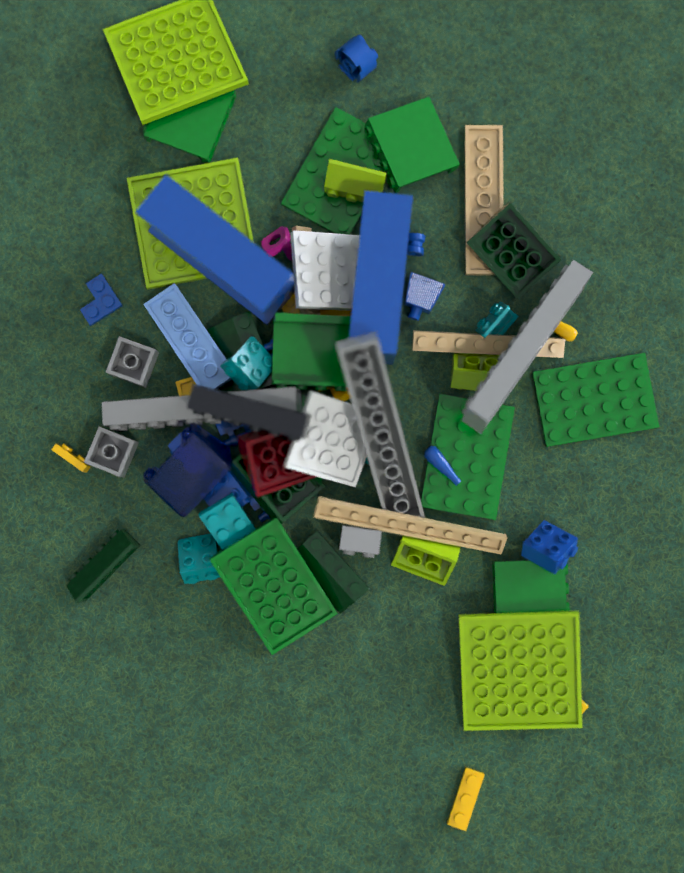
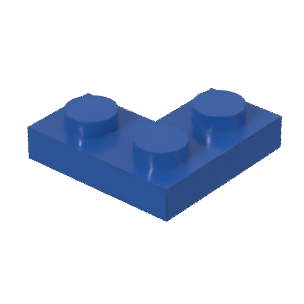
(104, 303)

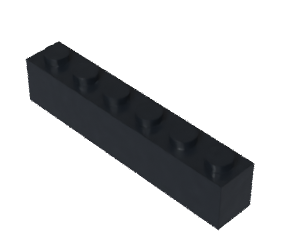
(249, 411)

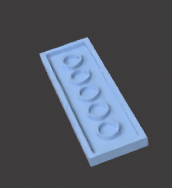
(188, 337)

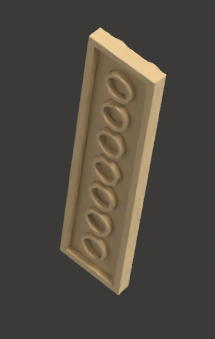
(482, 185)

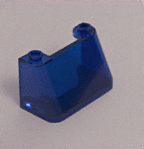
(190, 470)

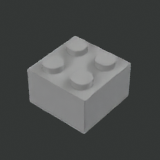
(132, 362)
(111, 452)
(360, 540)

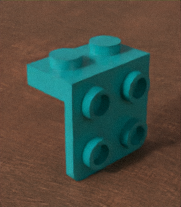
(497, 321)
(249, 365)
(194, 558)

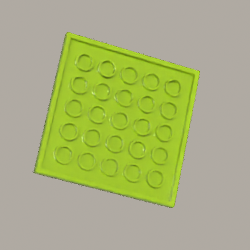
(175, 58)
(215, 185)
(521, 670)

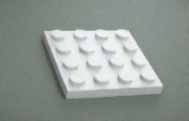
(324, 269)
(332, 442)

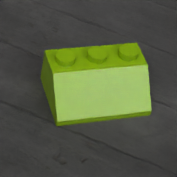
(352, 181)
(470, 369)
(426, 558)

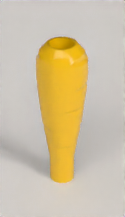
(566, 331)

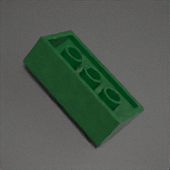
(102, 566)
(332, 572)

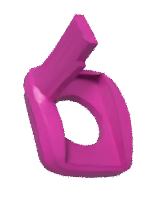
(282, 244)

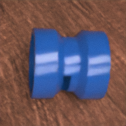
(415, 245)

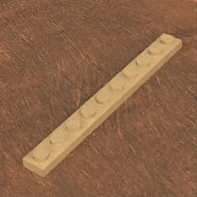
(409, 525)

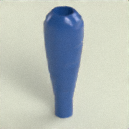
(438, 460)

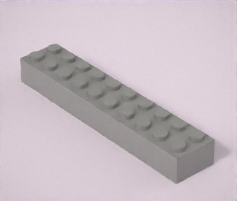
(525, 346)
(174, 411)
(379, 424)

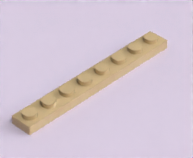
(477, 344)

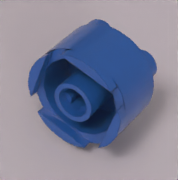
(356, 58)

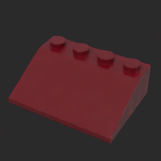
(264, 462)

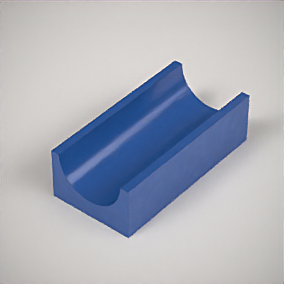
(217, 250)
(381, 269)

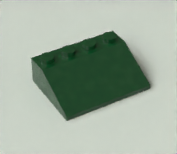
(513, 250)
(230, 337)
(283, 502)

